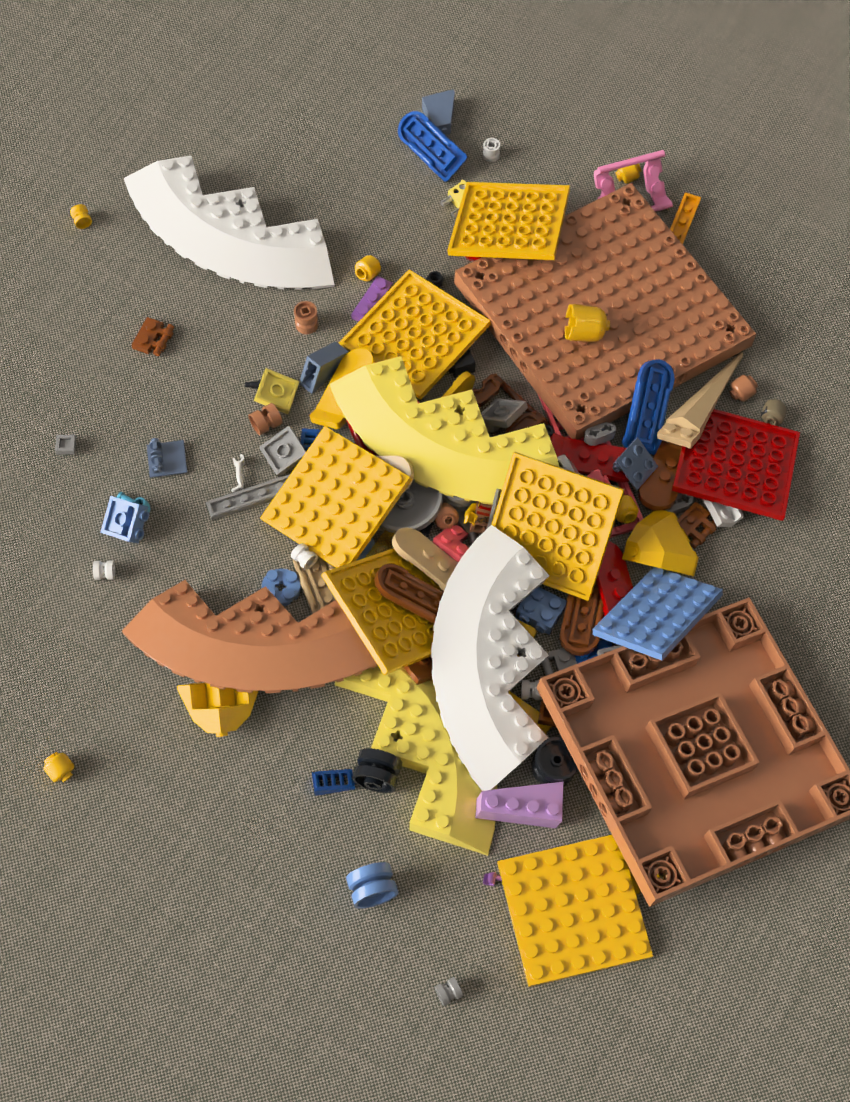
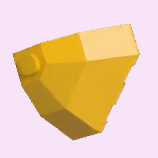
(661, 544)
(217, 708)

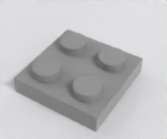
(283, 451)

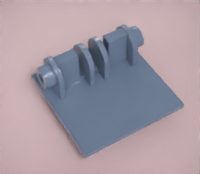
(166, 458)
(635, 463)

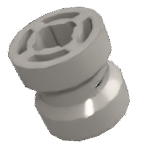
(448, 991)

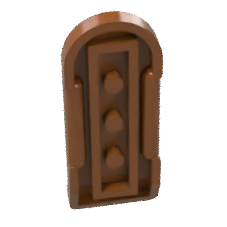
(657, 490)
(408, 591)
(578, 623)

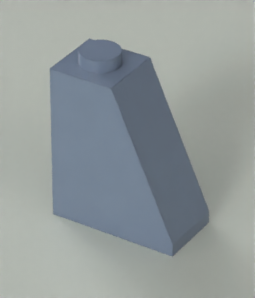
(440, 109)
(321, 366)

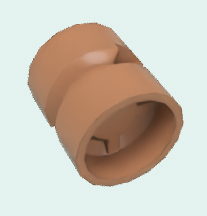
(306, 317)
(264, 419)

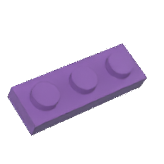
(372, 296)

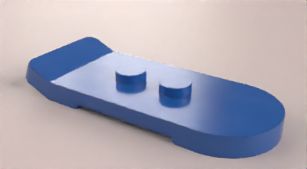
(431, 145)
(649, 404)

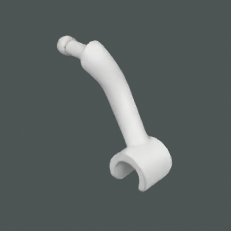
(239, 464)

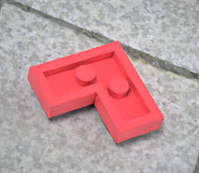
(451, 542)

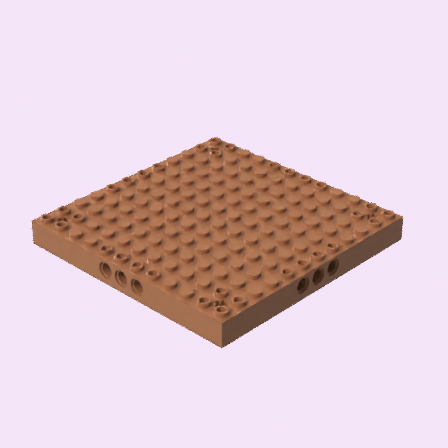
(645, 281)
(700, 752)

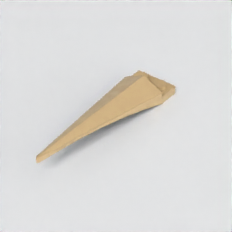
(688, 422)

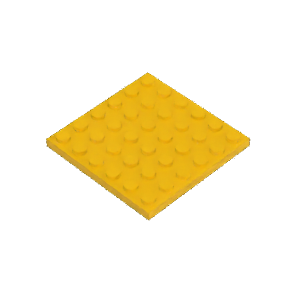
(509, 221)
(421, 327)
(336, 498)
(558, 520)
(387, 629)
(574, 910)

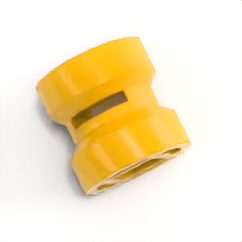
(81, 217)

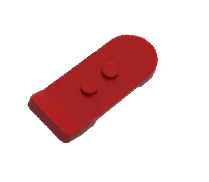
(588, 457)
(613, 578)

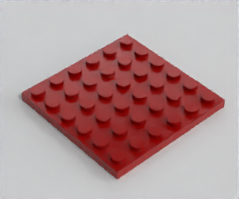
(740, 465)

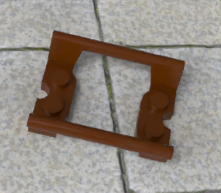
(491, 388)

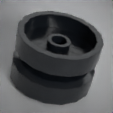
(553, 762)
(377, 770)

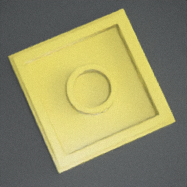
(277, 390)

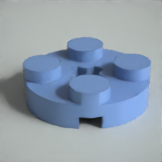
(286, 577)

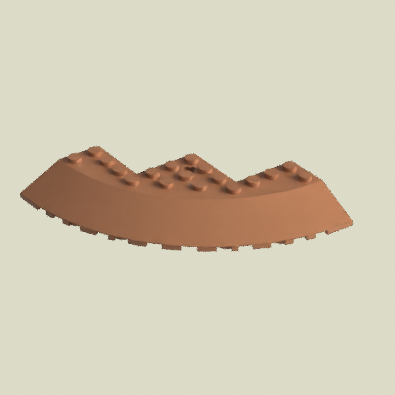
(249, 644)

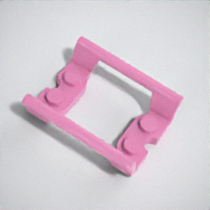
(651, 172)

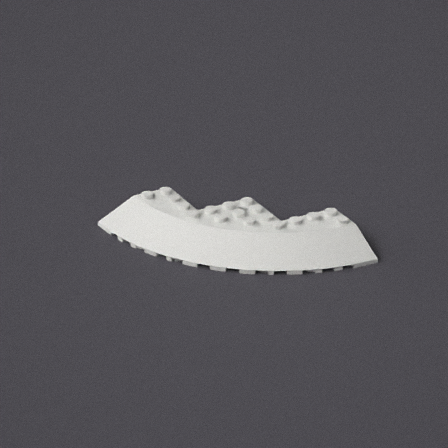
(228, 229)
(478, 658)

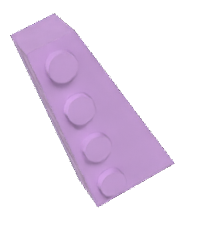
(526, 805)

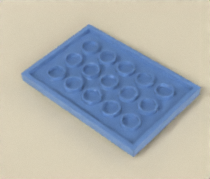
(658, 613)

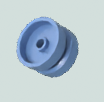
(372, 885)

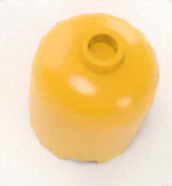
(586, 323)

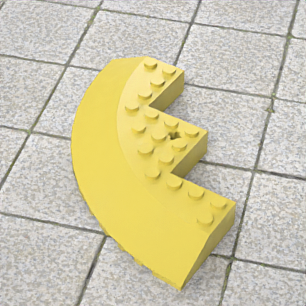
(438, 437)
(448, 793)

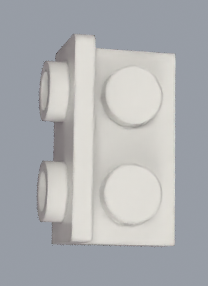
(723, 515)

